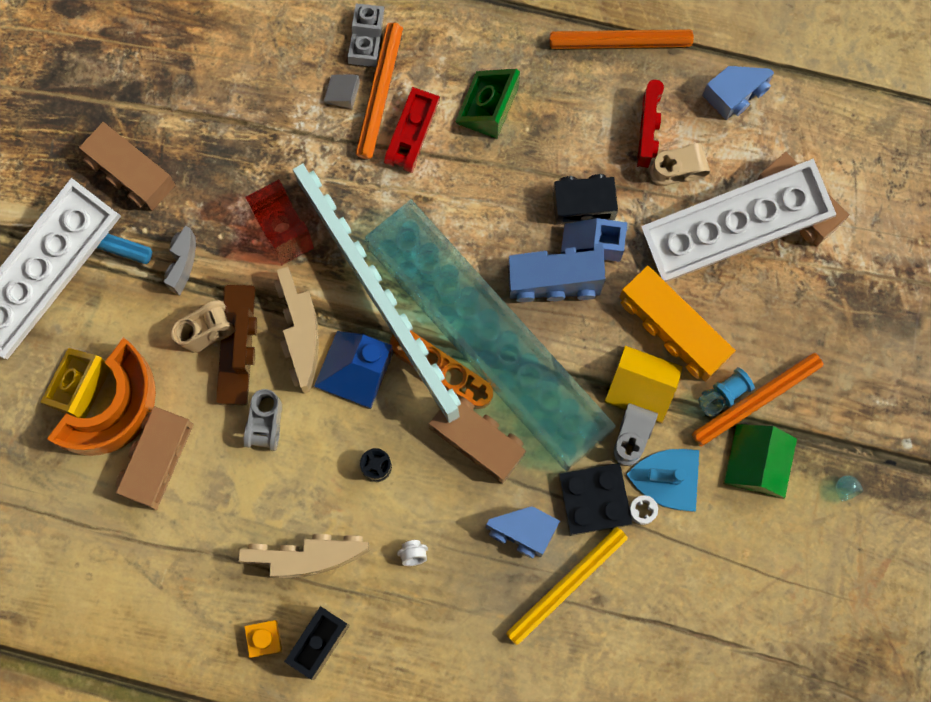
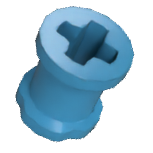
(734, 386)

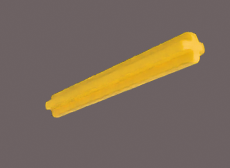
(566, 586)

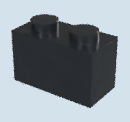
(584, 199)
(317, 643)

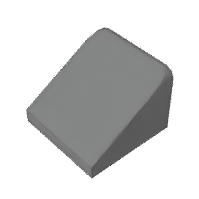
(342, 90)

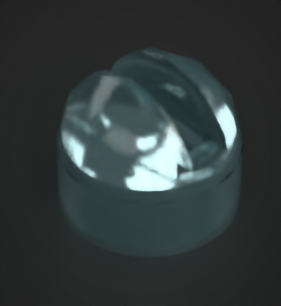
(711, 402)
(848, 488)

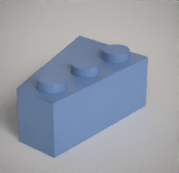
(557, 275)

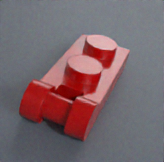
(649, 123)
(412, 129)

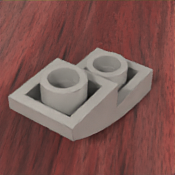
(366, 35)
(183, 250)

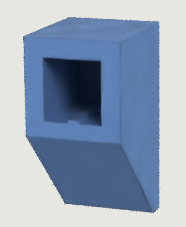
(735, 87)
(596, 231)
(526, 528)

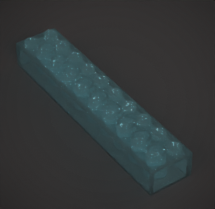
(489, 335)

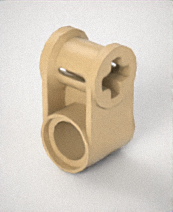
(684, 164)
(208, 326)

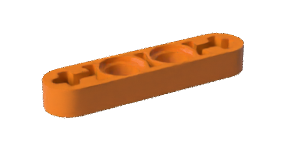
(446, 364)

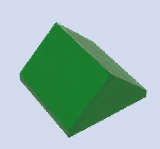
(489, 101)
(760, 459)

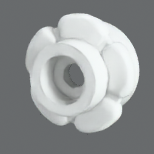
(413, 553)

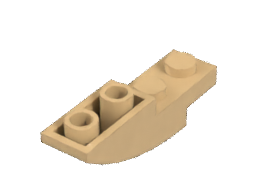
(302, 340)
(318, 555)

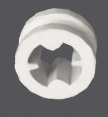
(652, 506)

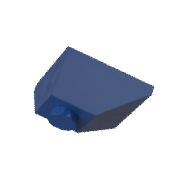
(355, 367)

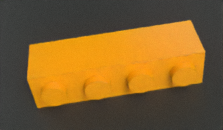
(676, 324)

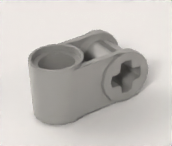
(263, 422)
(635, 430)

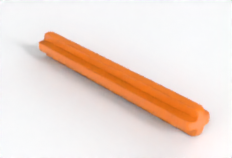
(621, 39)
(379, 91)
(757, 399)

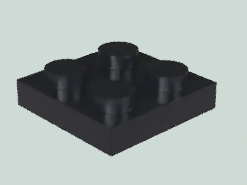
(595, 499)

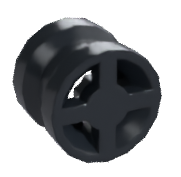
(373, 460)

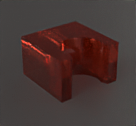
(271, 207)

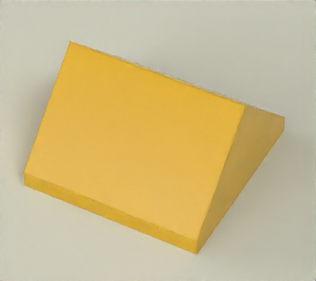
(644, 382)
(76, 383)

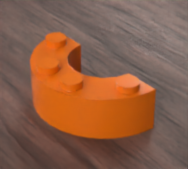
(123, 418)

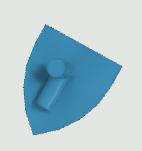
(669, 478)

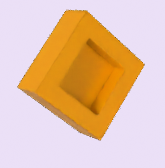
(263, 639)

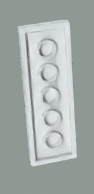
(739, 220)
(49, 260)

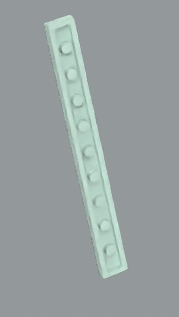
(383, 300)

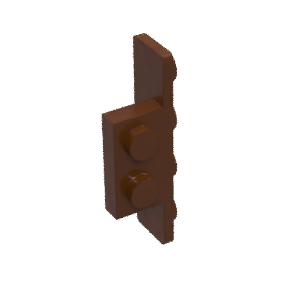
(237, 349)

